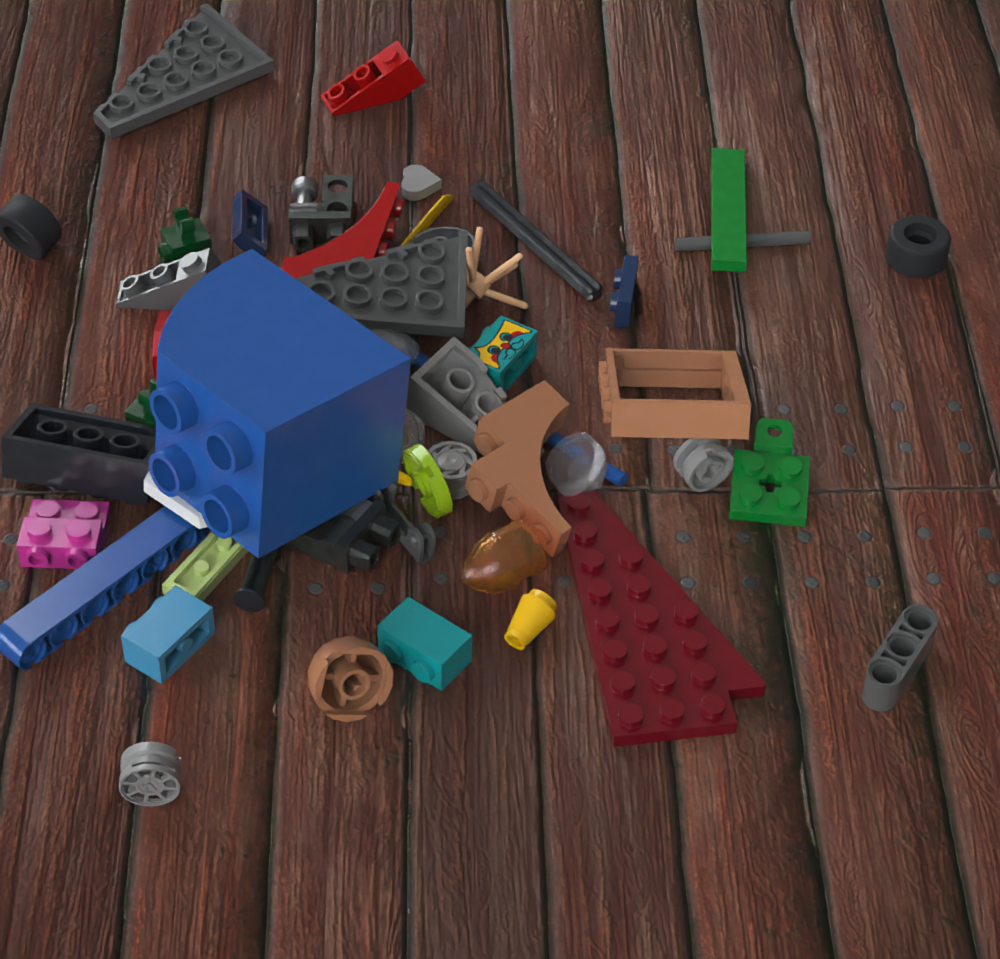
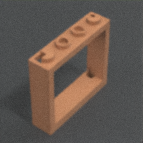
(674, 417)

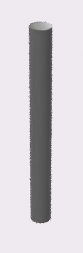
(752, 240)

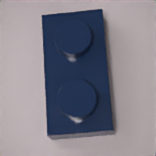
(249, 223)
(625, 281)

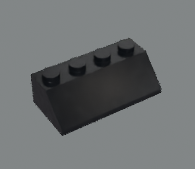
(79, 453)

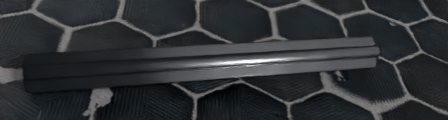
(536, 240)

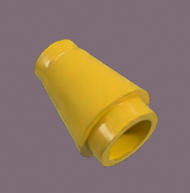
(531, 617)

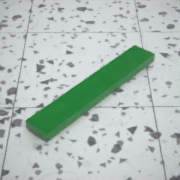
(728, 210)

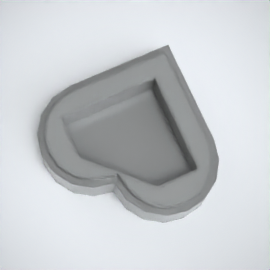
(419, 183)

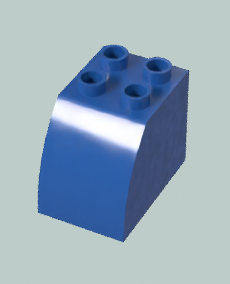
(272, 405)

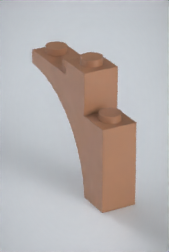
(511, 464)

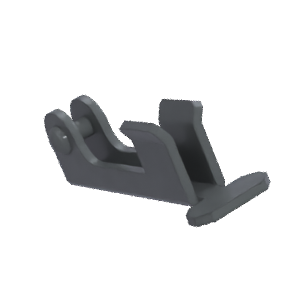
(419, 541)

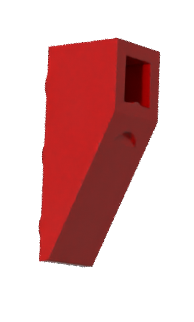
(377, 82)

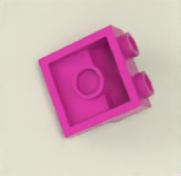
(62, 533)

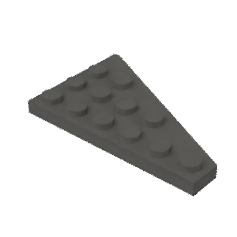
(194, 65)
(406, 290)

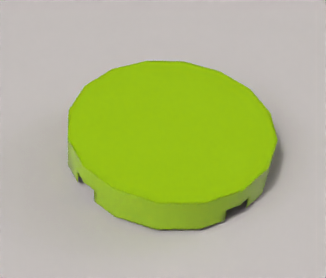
(429, 481)

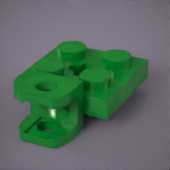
(770, 463)

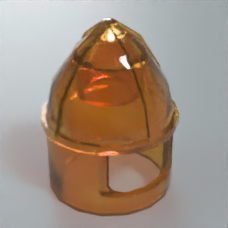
(504, 559)

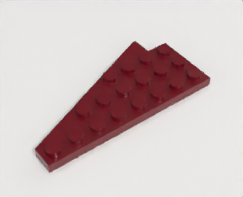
(652, 648)

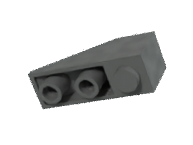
(166, 283)

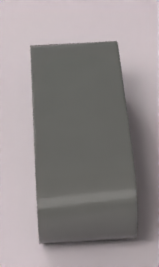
(899, 657)

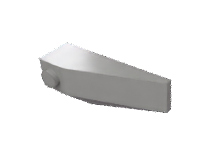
(454, 392)

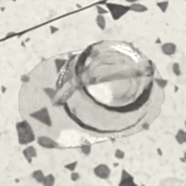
(577, 464)

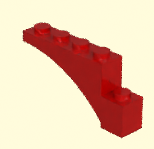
(364, 239)

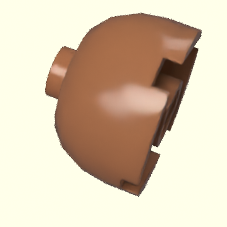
(349, 678)

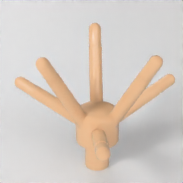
(479, 285)

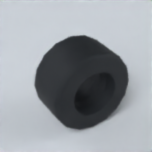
(29, 226)
(918, 246)

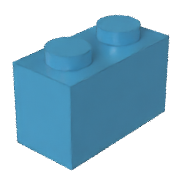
(168, 634)

